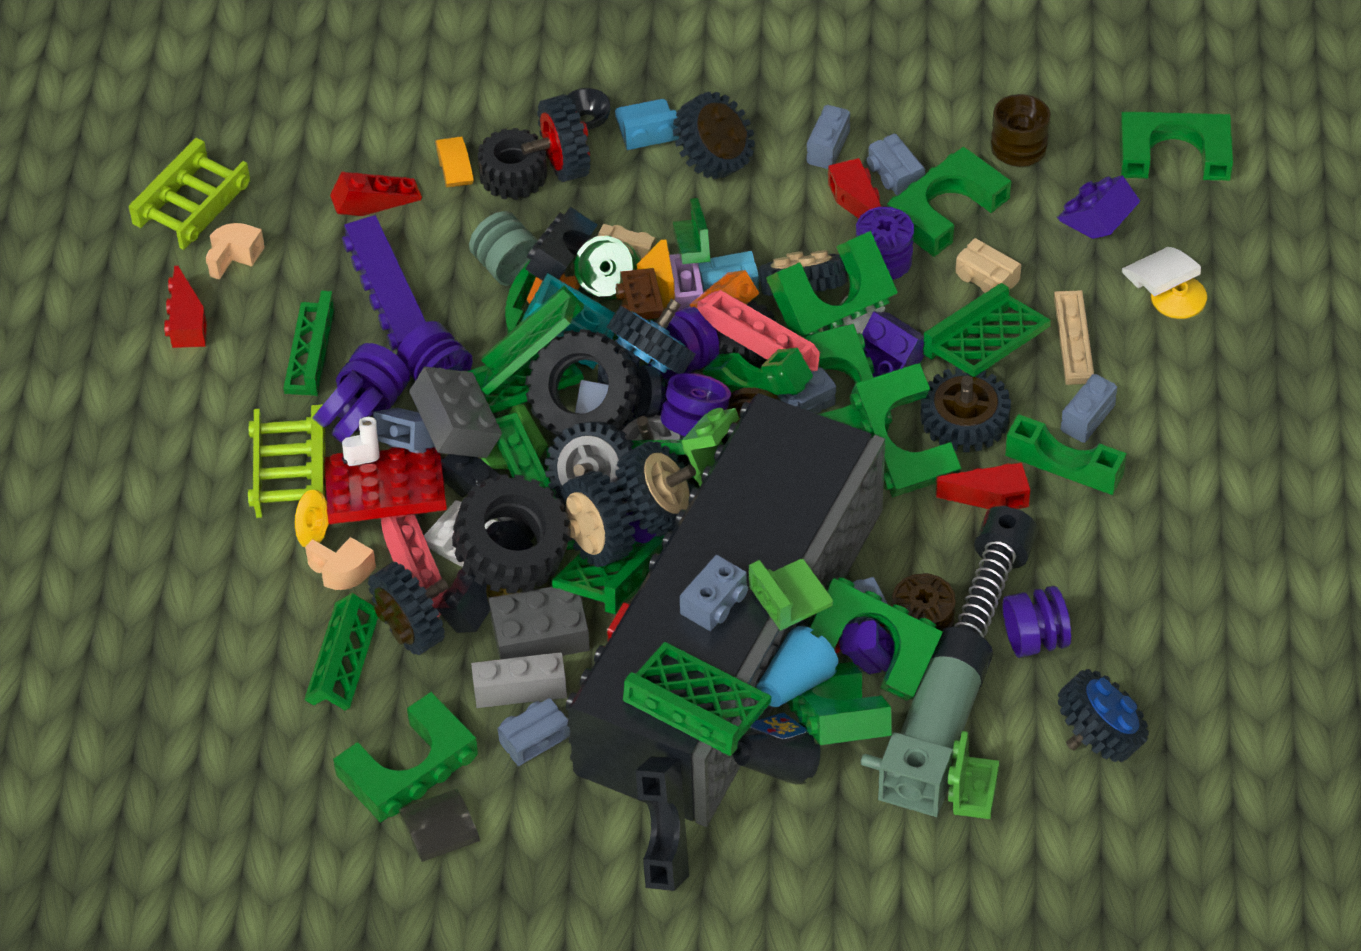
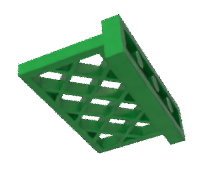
(972, 320)
(529, 337)
(511, 385)
(618, 587)
(683, 711)

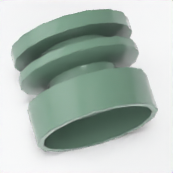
(502, 246)

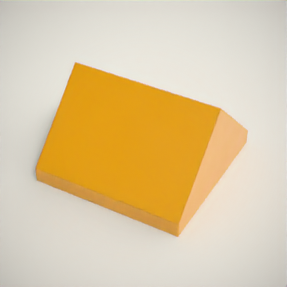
(659, 260)

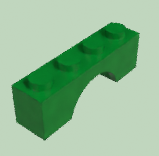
(781, 374)
(1034, 445)

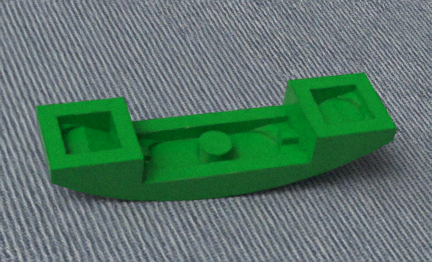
(517, 297)

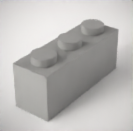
(519, 680)

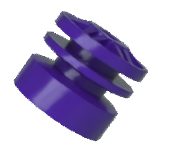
(893, 235)
(433, 347)
(1042, 621)

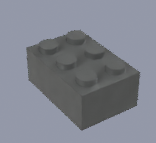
(455, 412)
(539, 623)

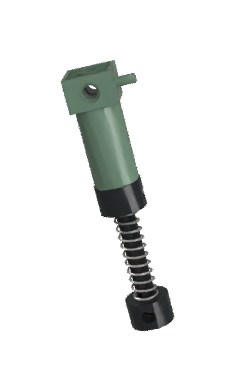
(920, 756)

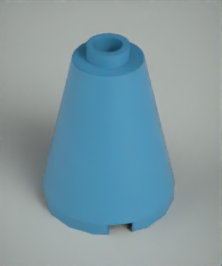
(798, 666)

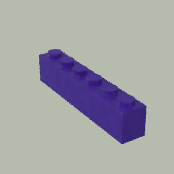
(382, 278)

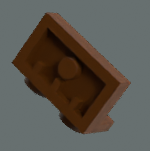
(640, 293)

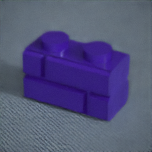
(868, 646)

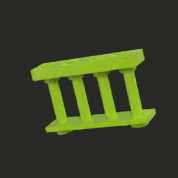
(181, 173)
(312, 470)

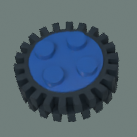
(1102, 716)

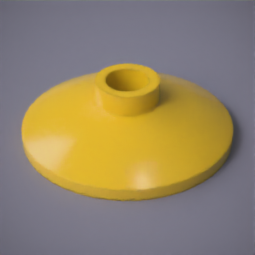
(1182, 300)
(311, 517)

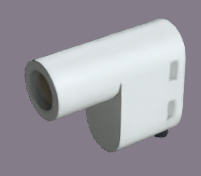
(363, 447)

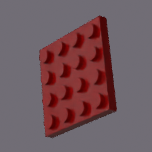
(388, 487)

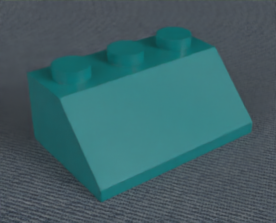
(592, 317)

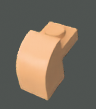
(235, 243)
(345, 567)

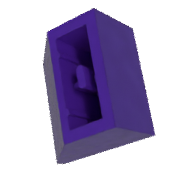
(1100, 207)
(891, 343)

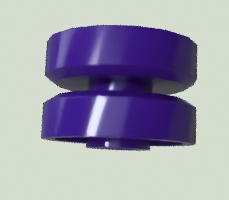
(697, 334)
(379, 369)
(690, 398)
(348, 406)

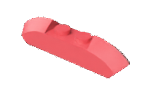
(753, 328)
(410, 549)

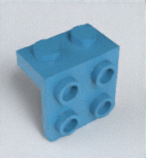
(646, 123)

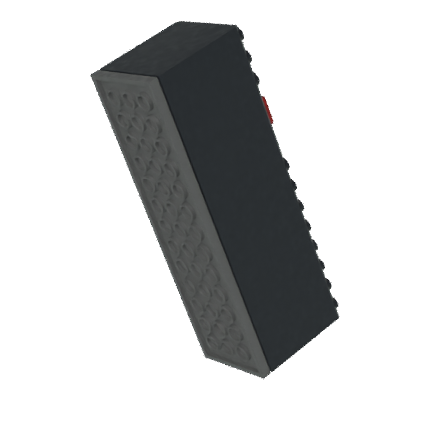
(776, 494)

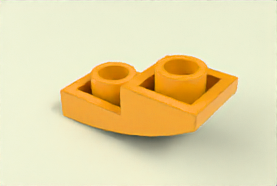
(454, 161)

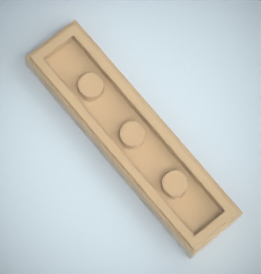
(1073, 336)

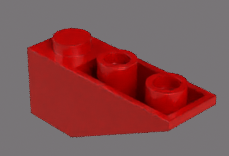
(852, 187)
(368, 193)
(187, 316)
(987, 487)

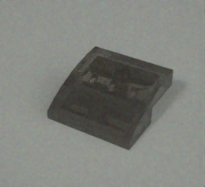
(439, 825)

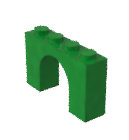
(1204, 131)
(960, 174)
(868, 286)
(843, 351)
(902, 469)
(912, 637)
(839, 713)
(388, 790)

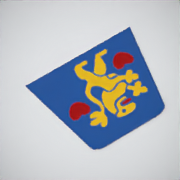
(779, 726)

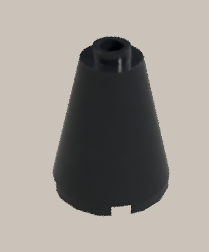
(784, 759)

